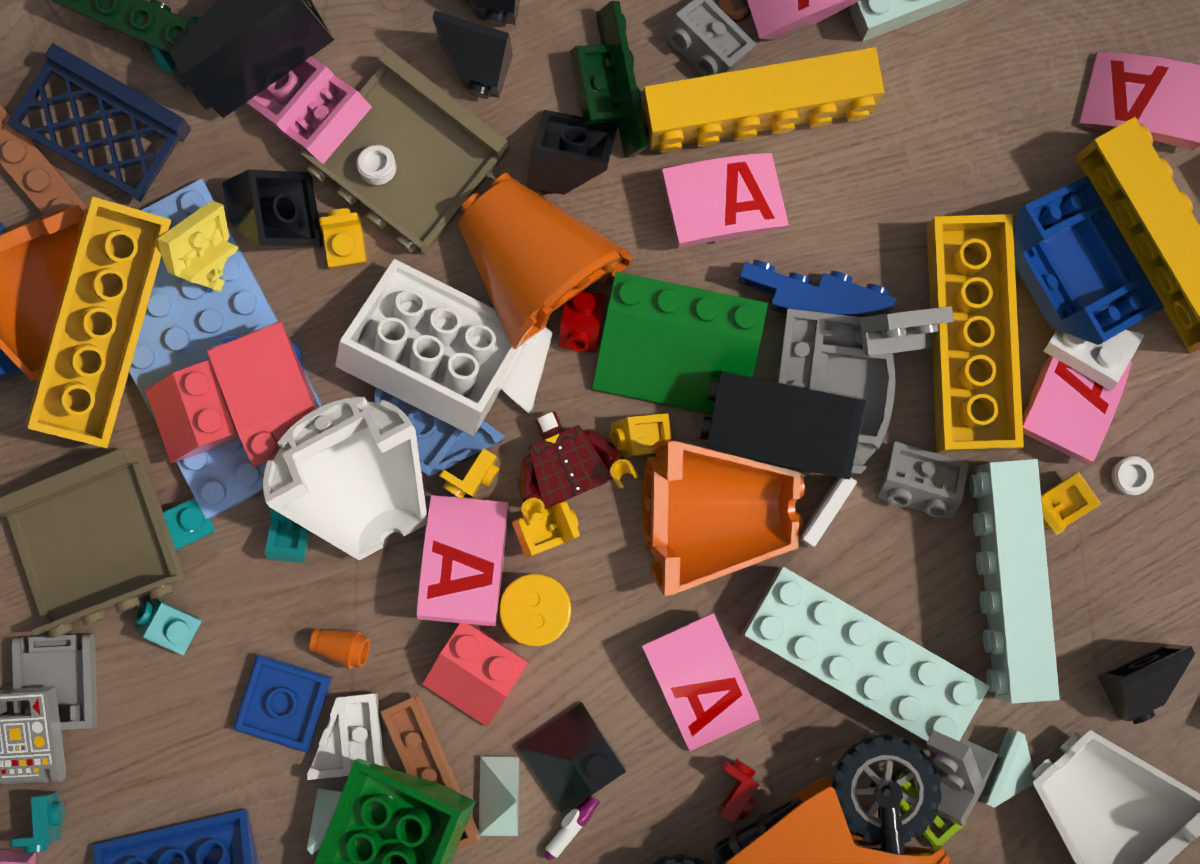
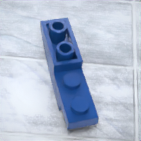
(832, 294)

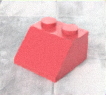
(191, 412)
(475, 672)

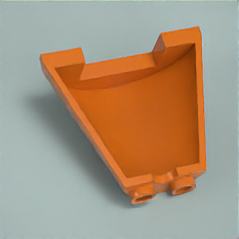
(533, 254)
(31, 283)
(714, 513)

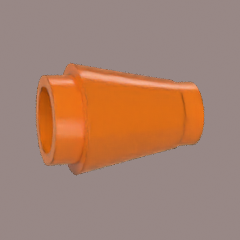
(342, 647)

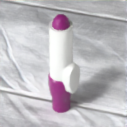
(571, 826)

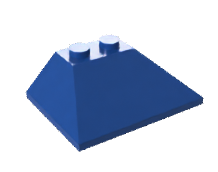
(1080, 265)

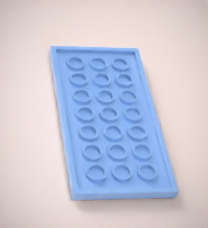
(178, 330)

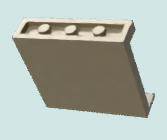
(437, 149)
(92, 540)

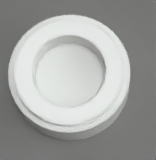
(376, 165)
(1132, 476)

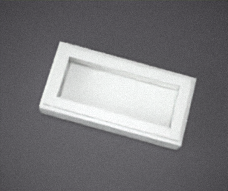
(826, 511)

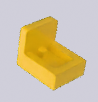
(481, 473)
(1067, 502)
(542, 536)

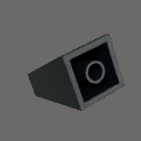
(246, 48)
(783, 424)

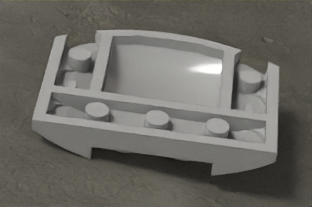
(828, 355)

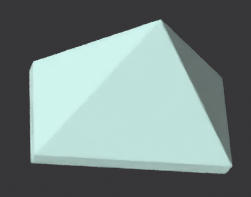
(1012, 771)
(499, 796)
(324, 808)

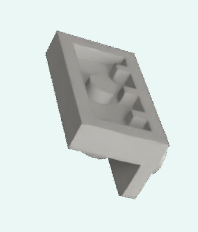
(708, 38)
(902, 330)
(924, 481)

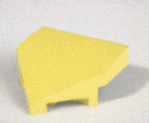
(199, 247)

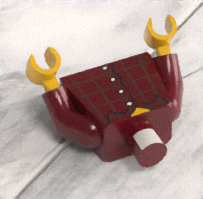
(566, 465)

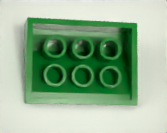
(671, 340)
(394, 819)

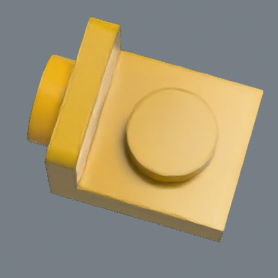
(343, 239)
(638, 434)

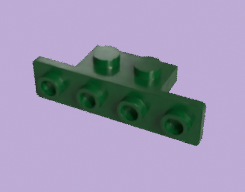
(142, 20)
(608, 81)

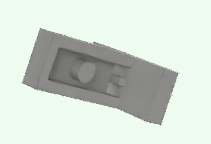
(963, 774)

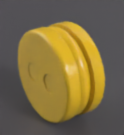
(535, 610)

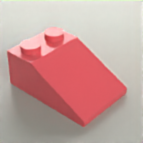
(262, 388)

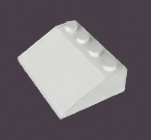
(429, 347)

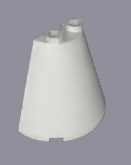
(349, 475)
(1115, 804)

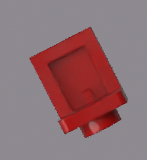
(582, 322)
(739, 800)

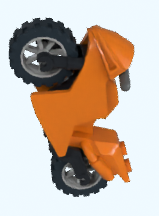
(832, 827)

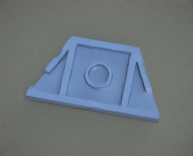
(439, 442)

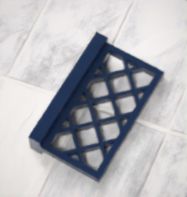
(110, 92)

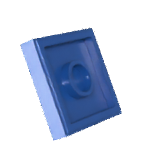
(282, 703)

